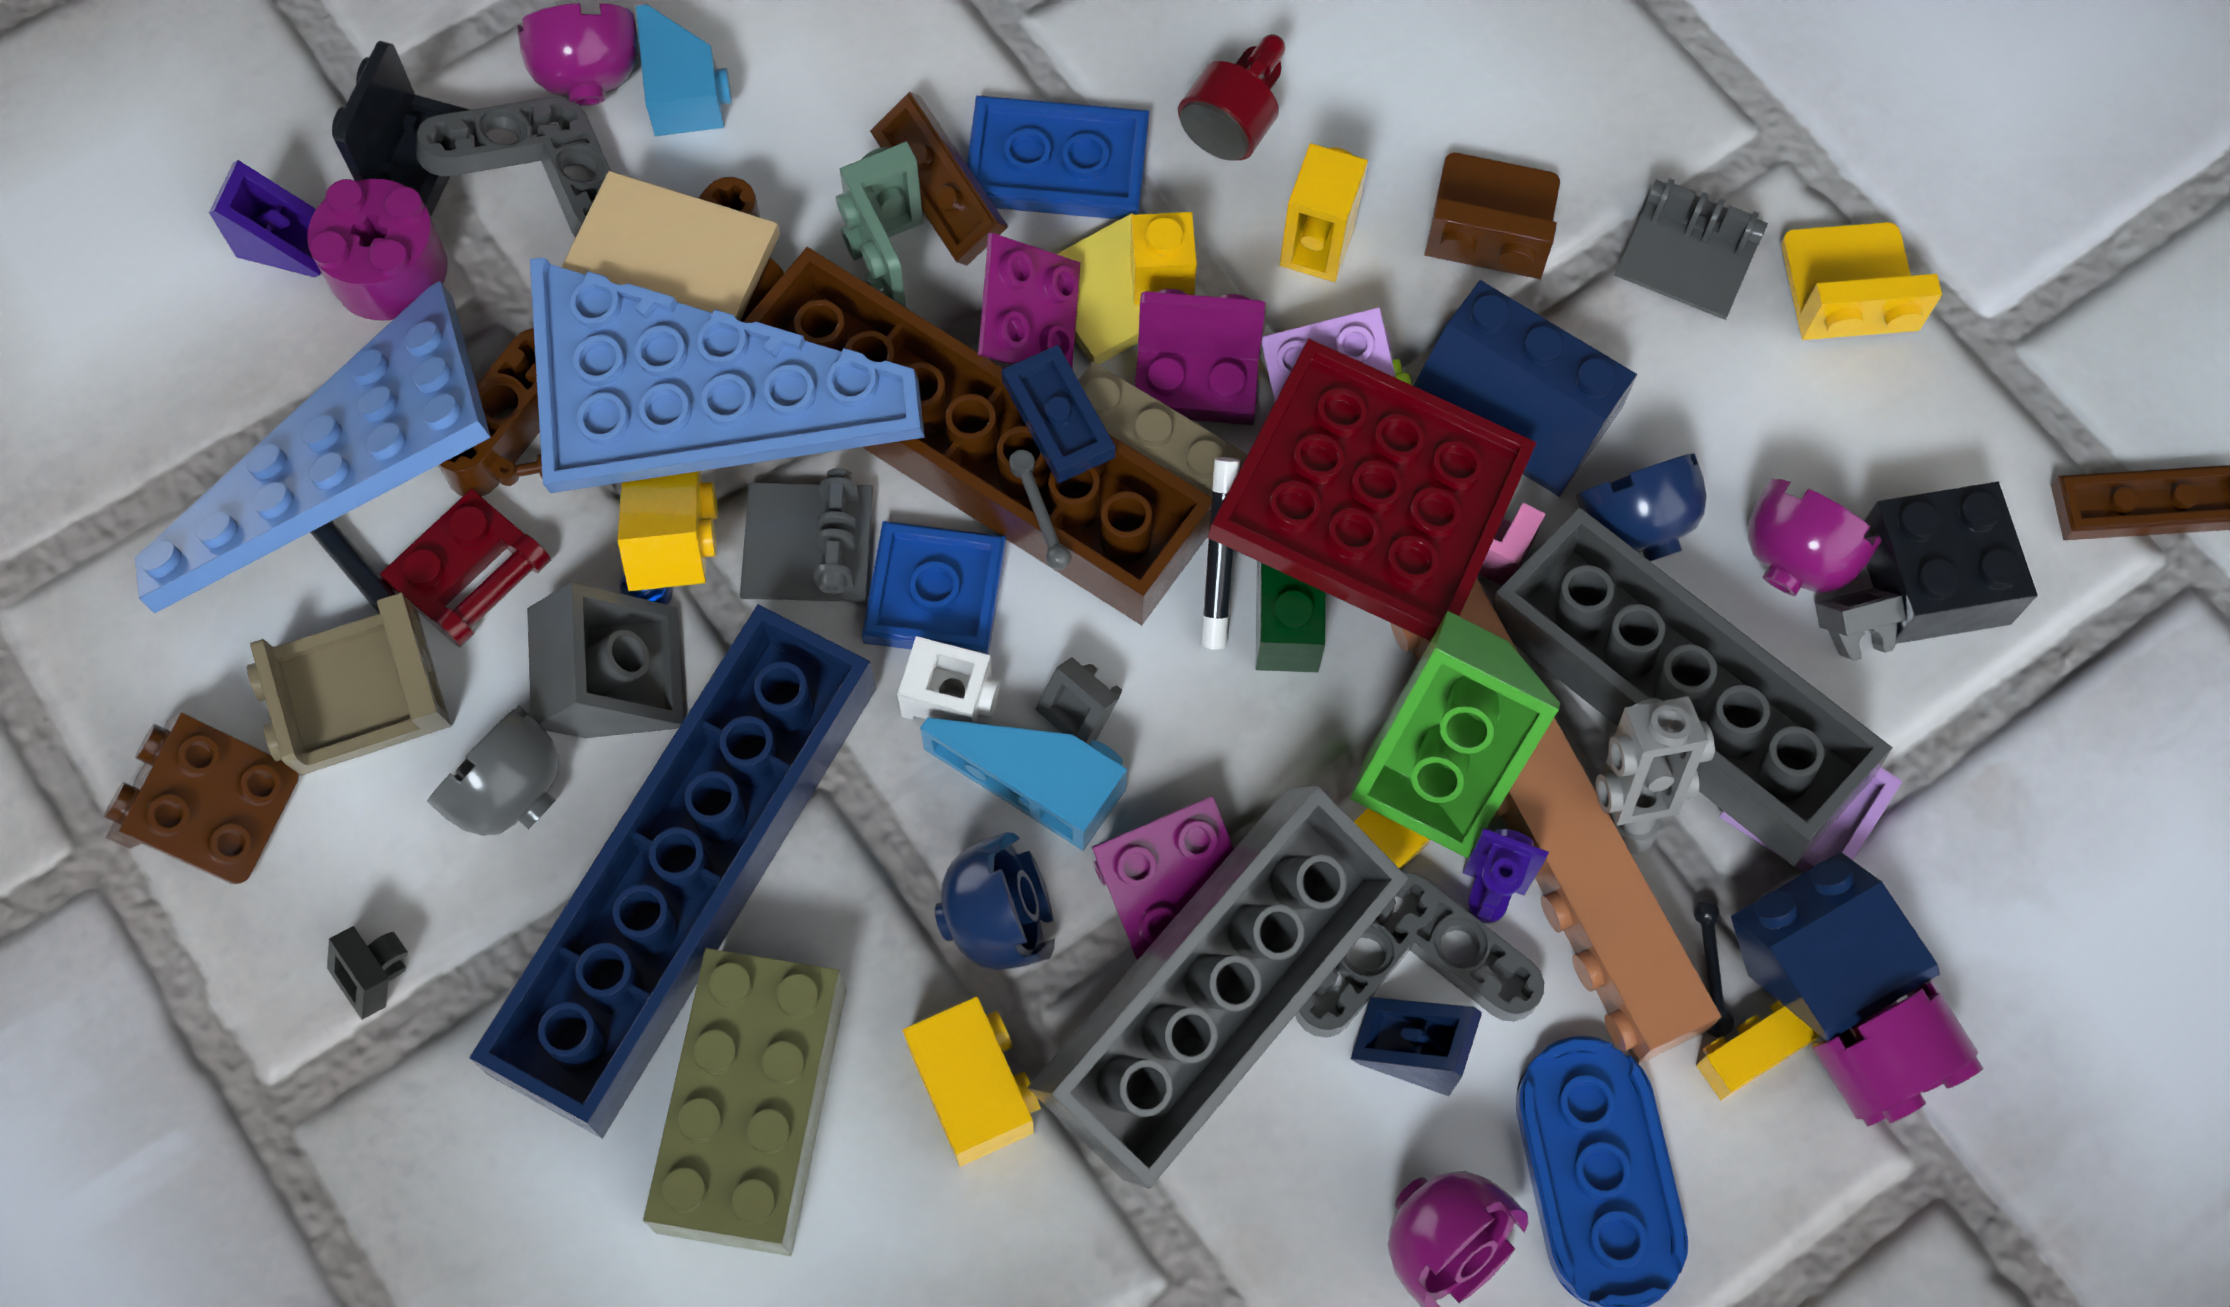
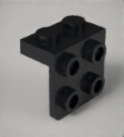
(381, 126)

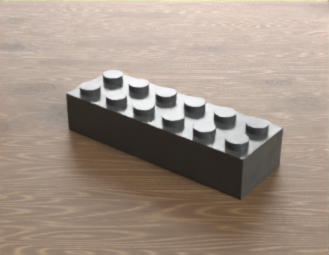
(1634, 634)
(1218, 985)

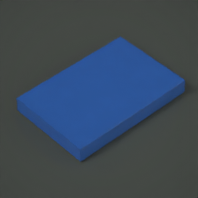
(1059, 156)

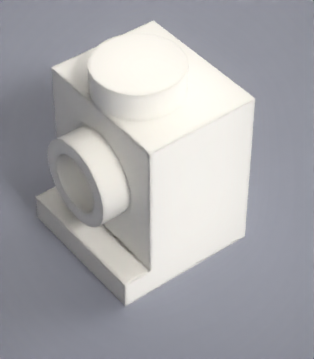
(941, 666)

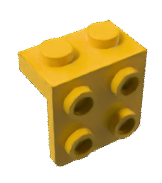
(1855, 281)

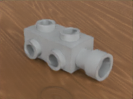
(1652, 767)

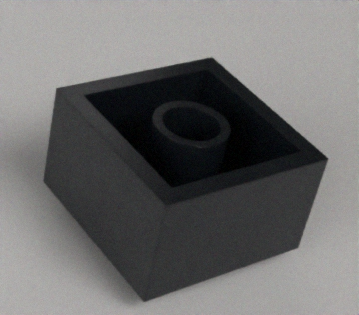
(1950, 561)

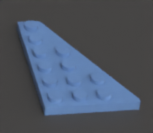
(669, 389)
(365, 431)

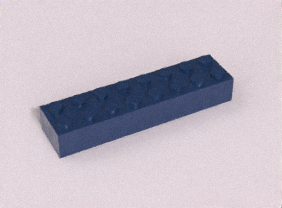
(676, 871)

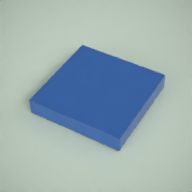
(934, 587)

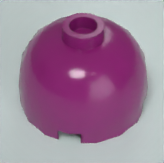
(579, 51)
(1807, 540)
(1451, 1235)

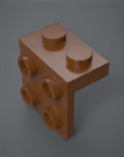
(1494, 215)
(201, 799)

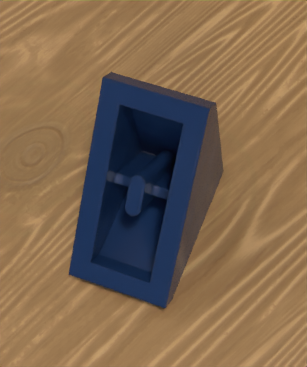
(1417, 1041)

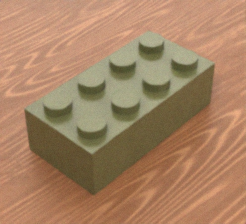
(746, 1102)

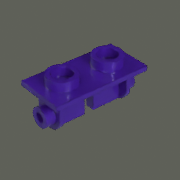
(1502, 865)

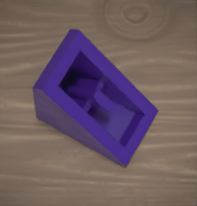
(264, 221)

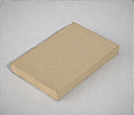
(673, 245)

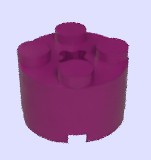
(376, 246)
(1898, 1055)

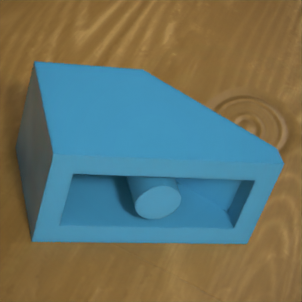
(679, 76)

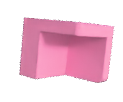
(1512, 544)

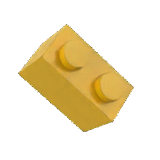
(1322, 211)
(667, 530)
(971, 1081)

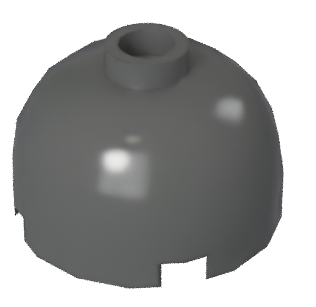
(501, 778)

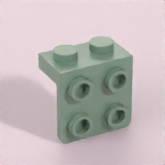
(877, 203)

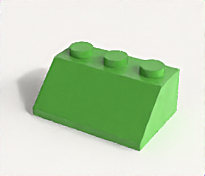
(1456, 737)

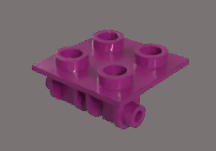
(1027, 301)
(1161, 868)

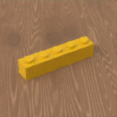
(1755, 1050)

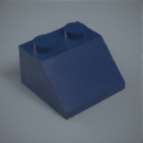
(1832, 946)

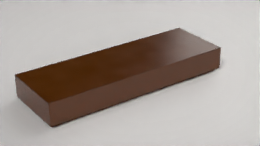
(948, 188)
(2143, 502)

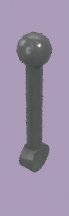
(1023, 466)

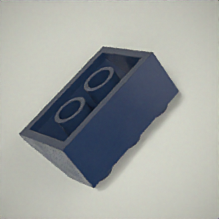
(1527, 379)

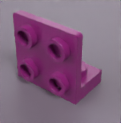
(1200, 354)

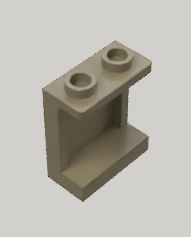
(348, 689)

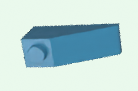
(1038, 772)

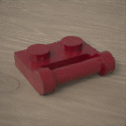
(453, 555)

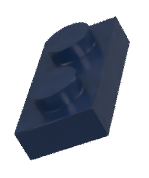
(1058, 414)

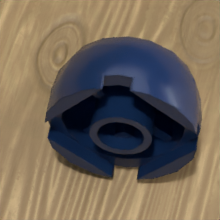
(1651, 505)
(995, 905)

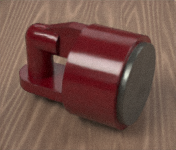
(1234, 103)

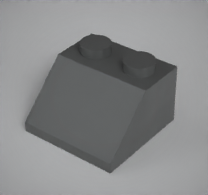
(603, 663)

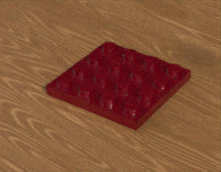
(1373, 491)

